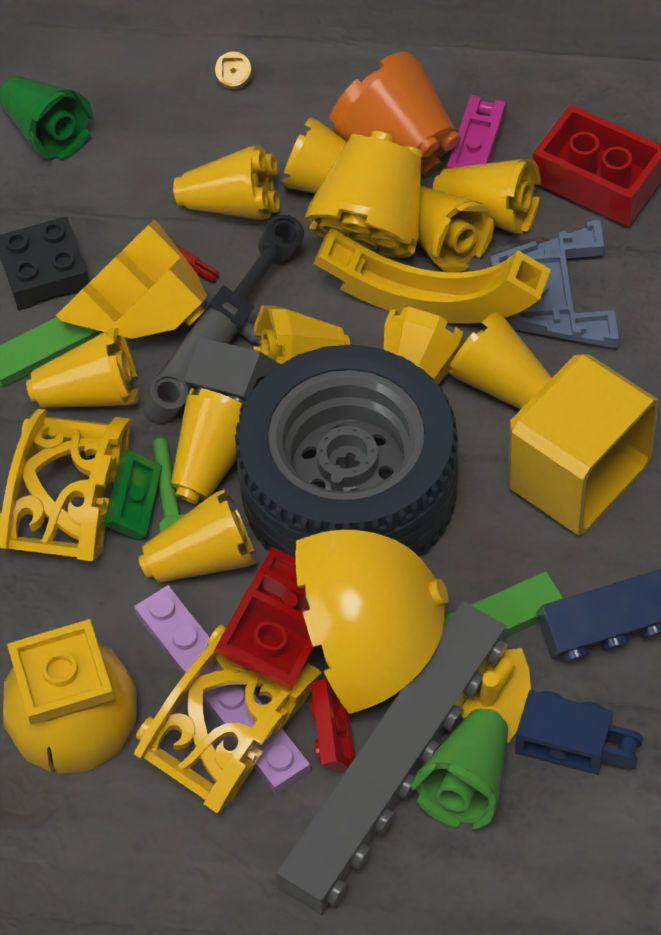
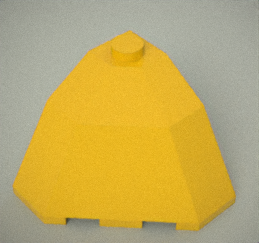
(141, 290)

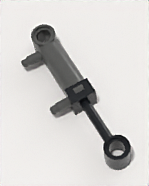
(221, 319)

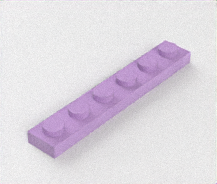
(183, 643)

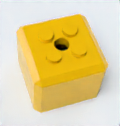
(581, 442)

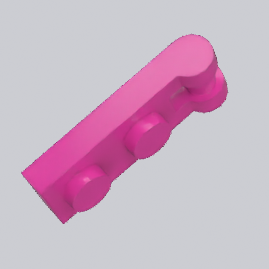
(478, 132)

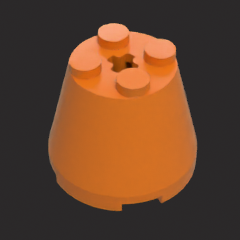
(400, 103)

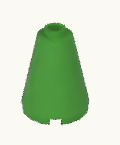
(465, 772)

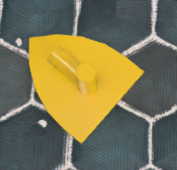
(504, 689)

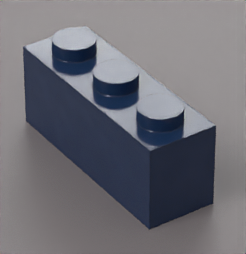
(602, 616)

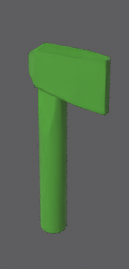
(167, 492)

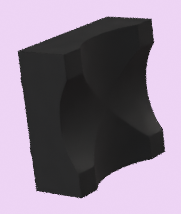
(42, 262)

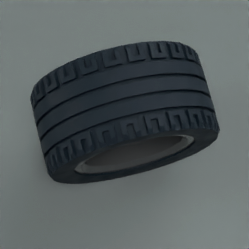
(334, 410)

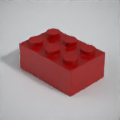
(599, 164)

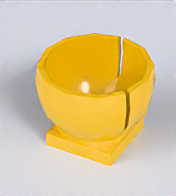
(68, 698)

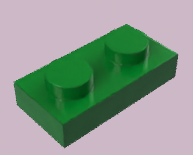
(133, 495)

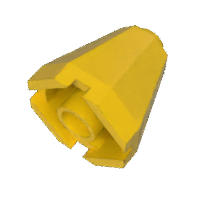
(291, 333)
(422, 340)

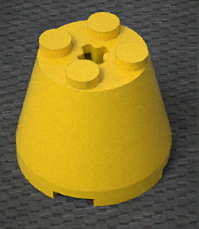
(372, 195)

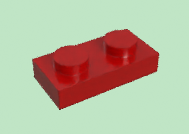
(333, 726)

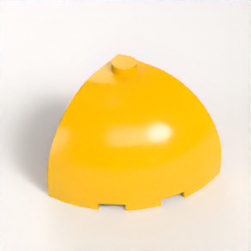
(370, 612)

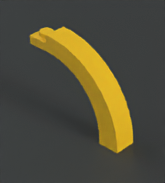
(452, 295)

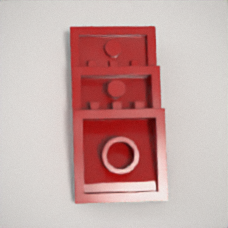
(269, 623)

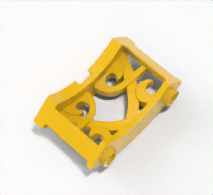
(42, 442)
(225, 767)

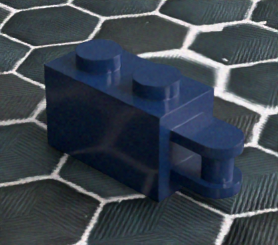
(573, 734)

